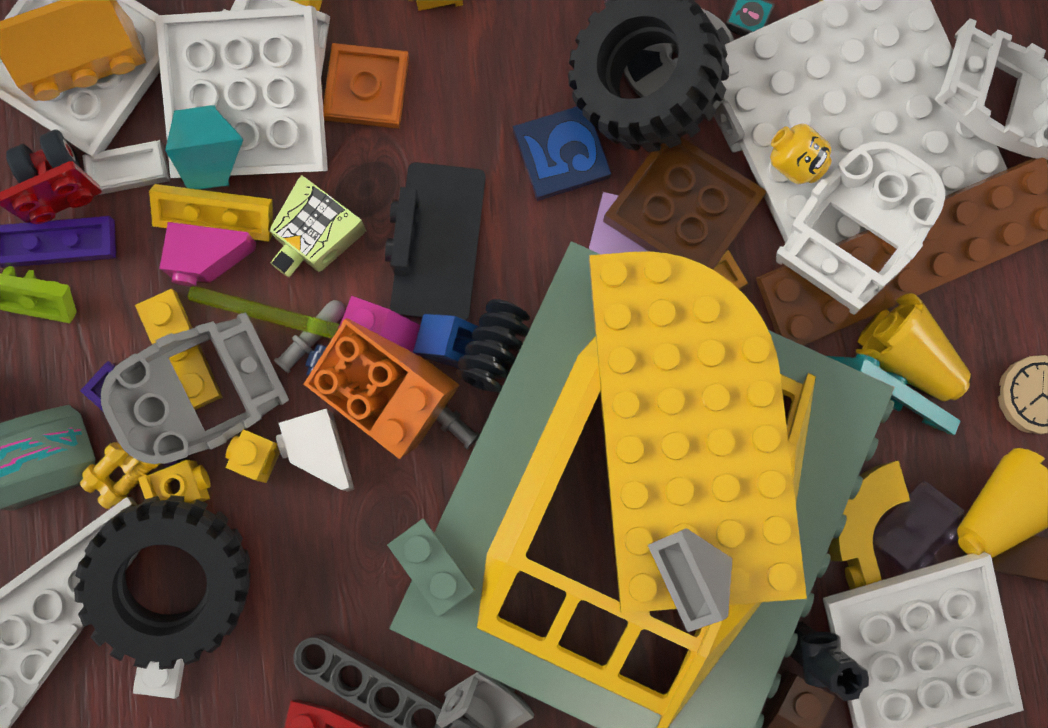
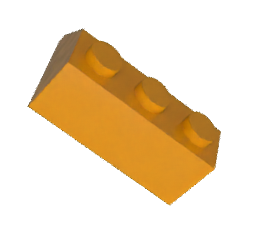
(68, 46)

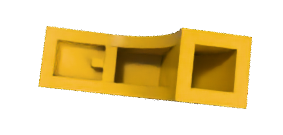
(880, 490)

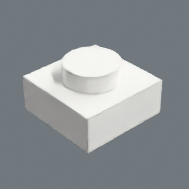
(159, 682)

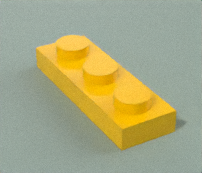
(211, 210)
(166, 315)

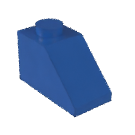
(444, 338)

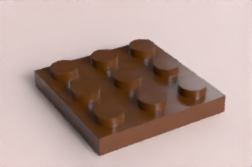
(684, 204)

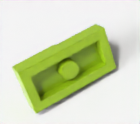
(35, 296)

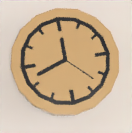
(1025, 394)

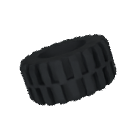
(680, 103)
(153, 635)

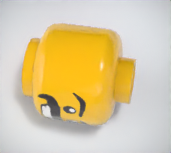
(800, 153)

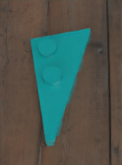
(904, 395)

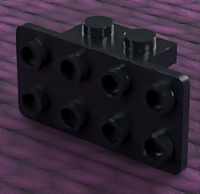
(435, 240)

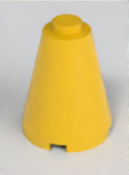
(915, 348)
(1008, 507)

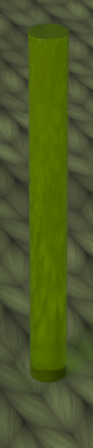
(263, 312)

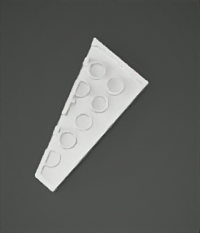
(42, 618)

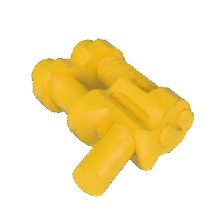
(97, 476)

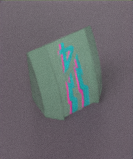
(42, 456)

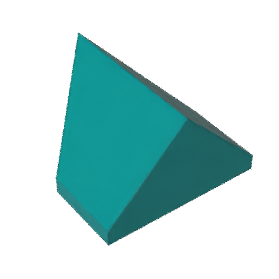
(202, 147)

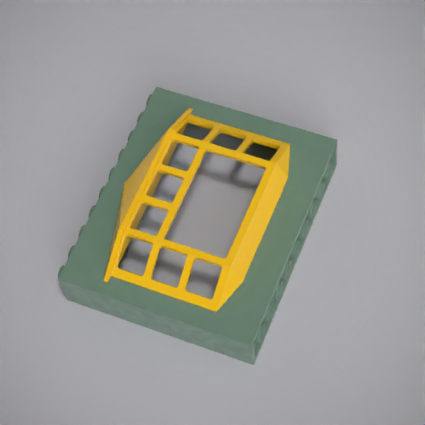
(514, 476)

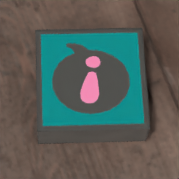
(749, 16)

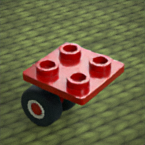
(47, 180)

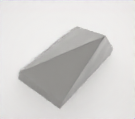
(695, 577)

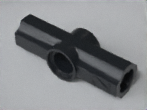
(827, 664)

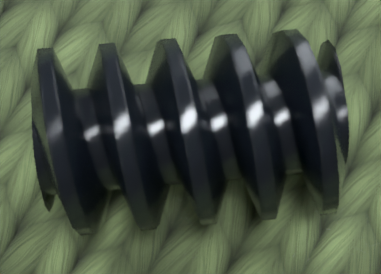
(492, 345)

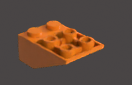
(381, 387)

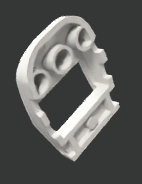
(969, 82)
(883, 192)

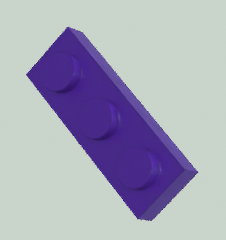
(57, 241)

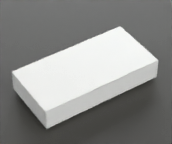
(128, 167)

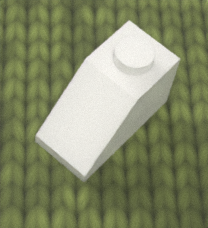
(316, 447)

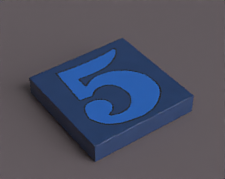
(561, 153)

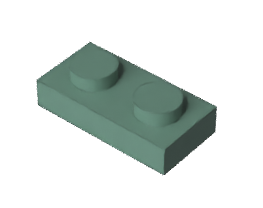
(431, 567)

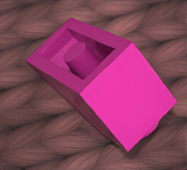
(202, 252)
(383, 322)

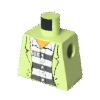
(312, 229)

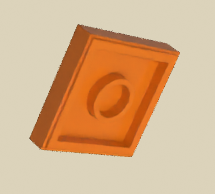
(365, 85)

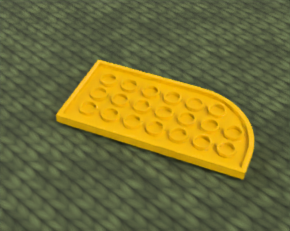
(692, 427)

